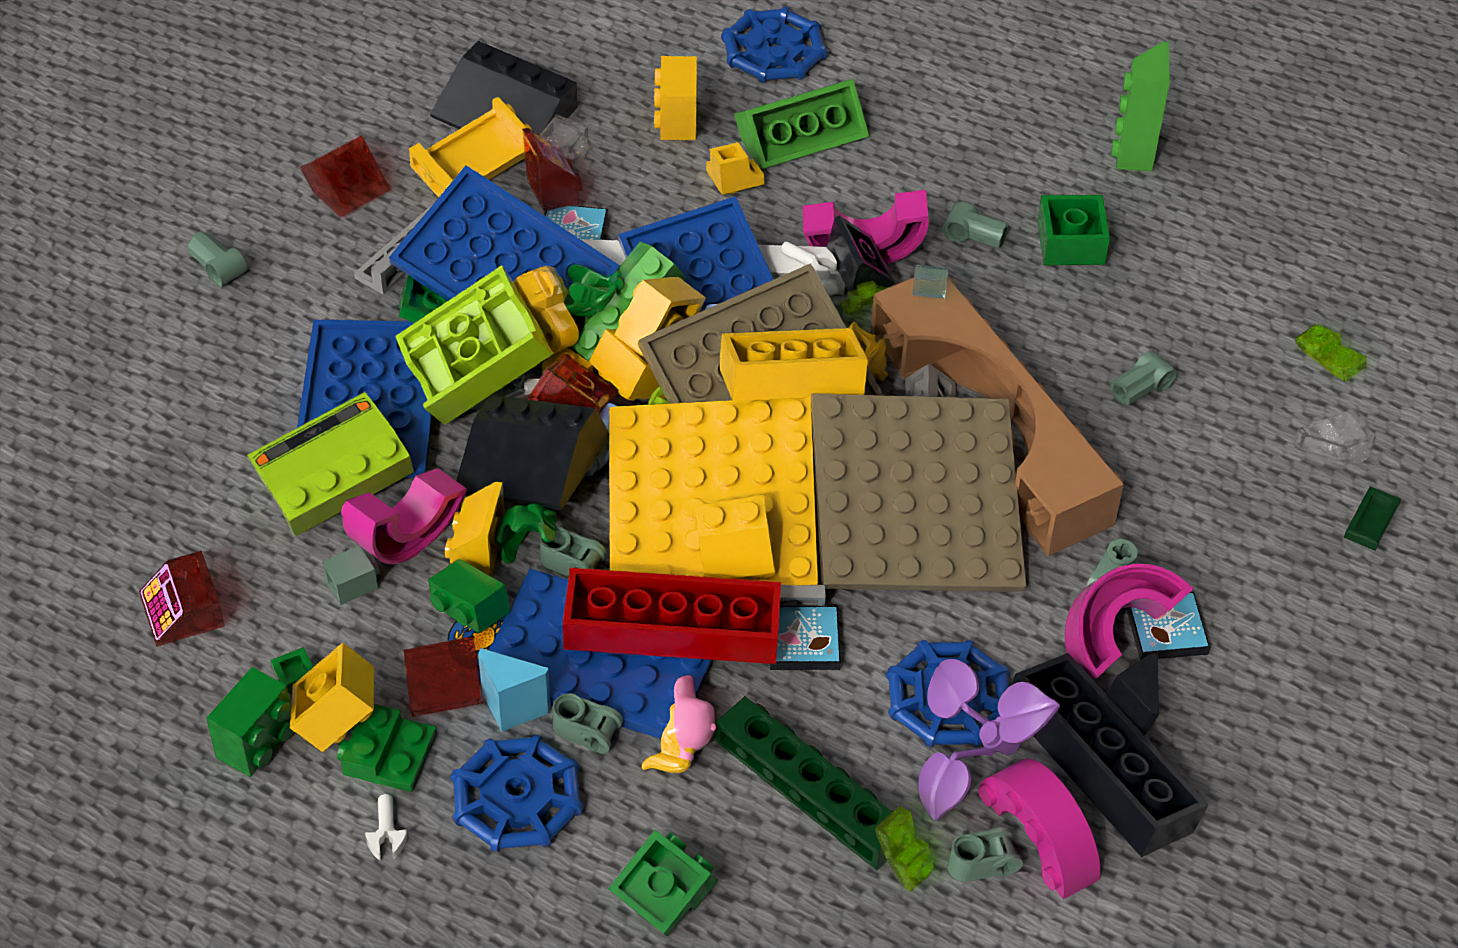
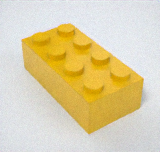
(792, 364)

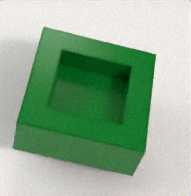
(291, 667)

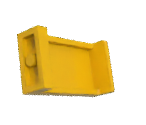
(484, 145)

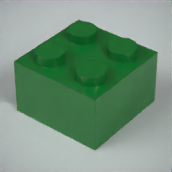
(1073, 230)
(251, 722)

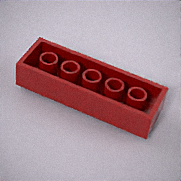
(671, 615)

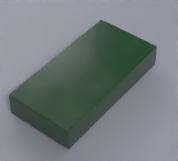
(1372, 518)

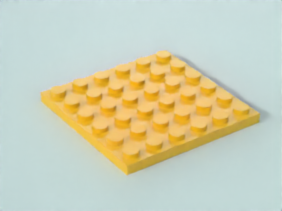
(704, 454)

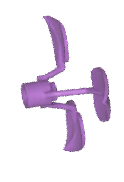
(1022, 714)

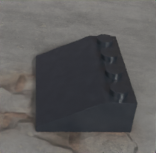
(492, 73)
(532, 449)

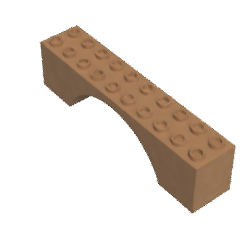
(1063, 481)

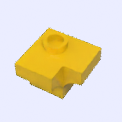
(732, 169)

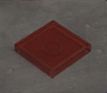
(442, 676)

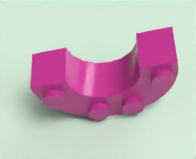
(894, 232)
(409, 526)
(1093, 612)
(1050, 820)

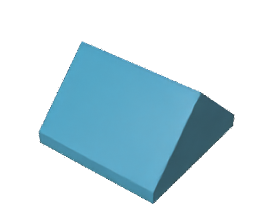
(513, 688)

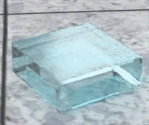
(930, 281)

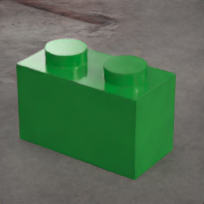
(469, 595)

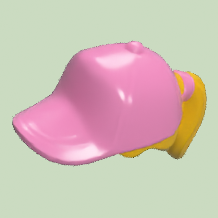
(686, 732)

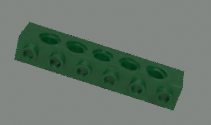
(816, 799)

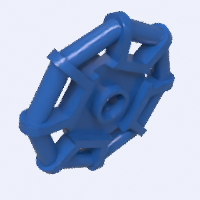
(761, 59)
(928, 652)
(521, 809)

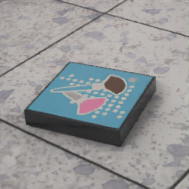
(581, 221)
(1173, 633)
(808, 638)

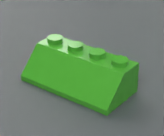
(1142, 110)
(802, 124)
(639, 265)

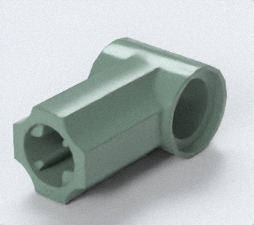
(966, 223)
(220, 263)
(1149, 374)

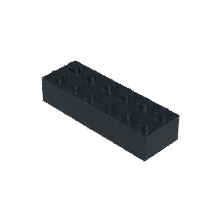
(1113, 759)

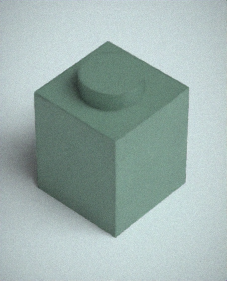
(351, 574)

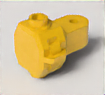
(545, 296)

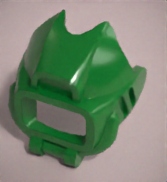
(590, 290)
(518, 522)

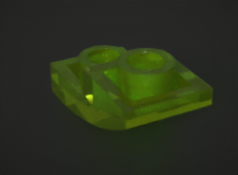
(860, 298)
(1326, 349)
(904, 851)

